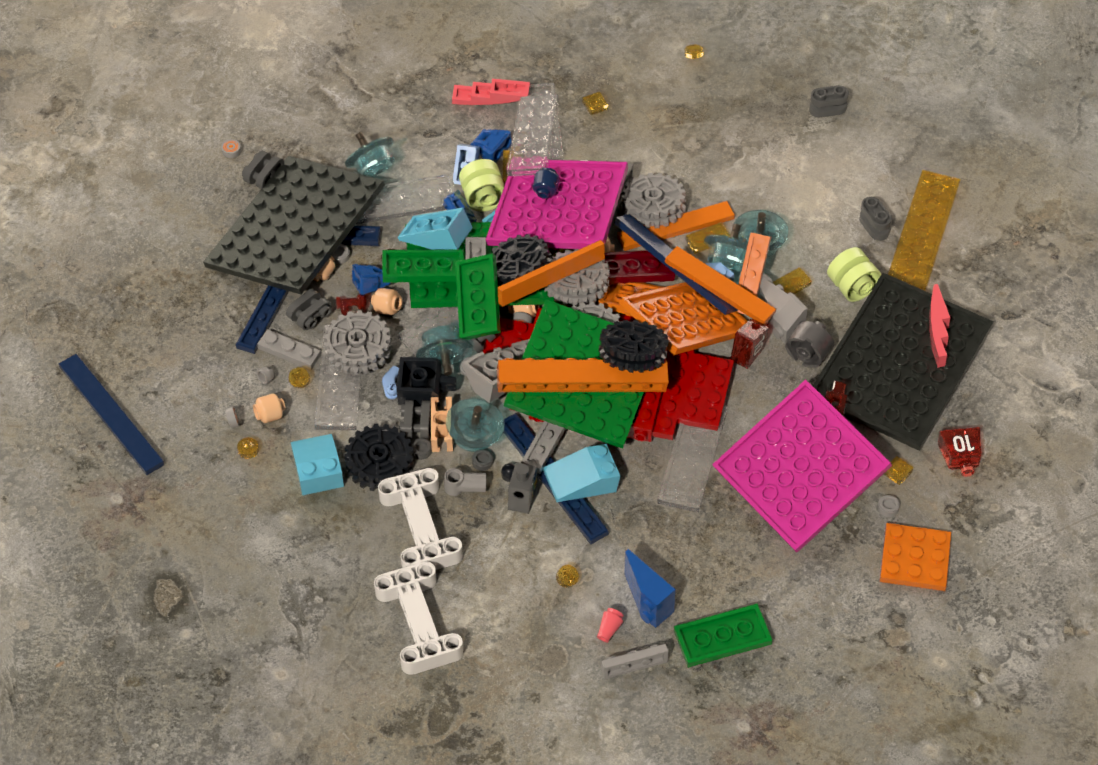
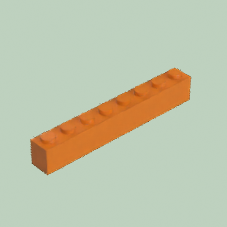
(576, 376)

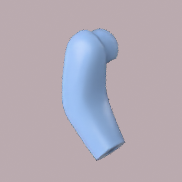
(389, 384)

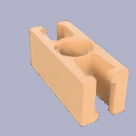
(438, 430)

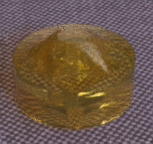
(693, 51)
(299, 377)
(247, 448)
(567, 576)

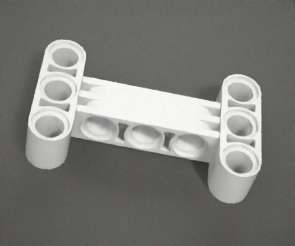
(419, 518)
(418, 618)

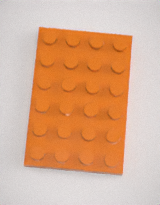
(684, 317)

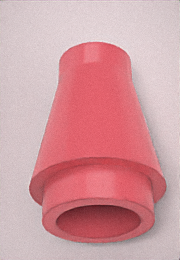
(610, 623)

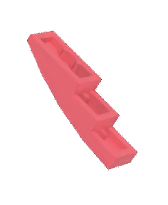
(492, 93)
(938, 323)

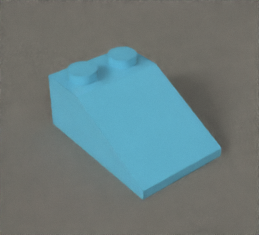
(437, 230)
(317, 464)
(583, 474)

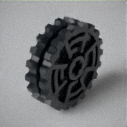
(520, 257)
(633, 346)
(378, 455)

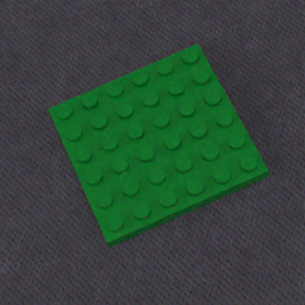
(599, 415)

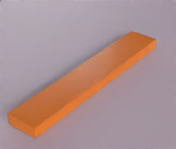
(687, 223)
(551, 273)
(720, 285)

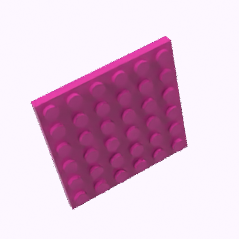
(572, 217)
(801, 465)

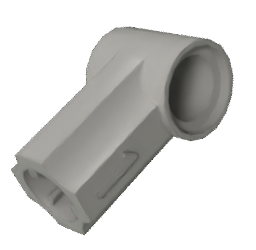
(456, 482)

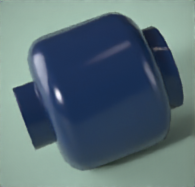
(546, 183)

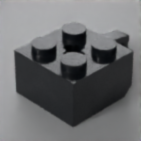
(422, 379)

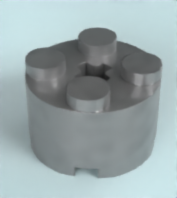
(809, 343)

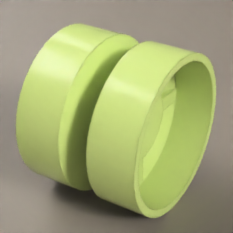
(482, 184)
(853, 274)

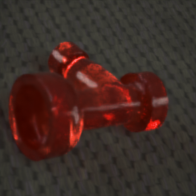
(344, 303)

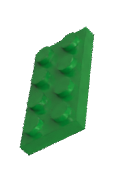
(420, 265)
(477, 297)
(722, 635)

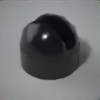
(507, 471)

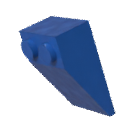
(651, 592)

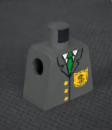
(525, 481)

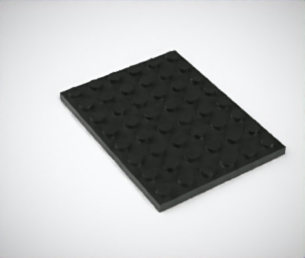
(294, 224)
(891, 361)

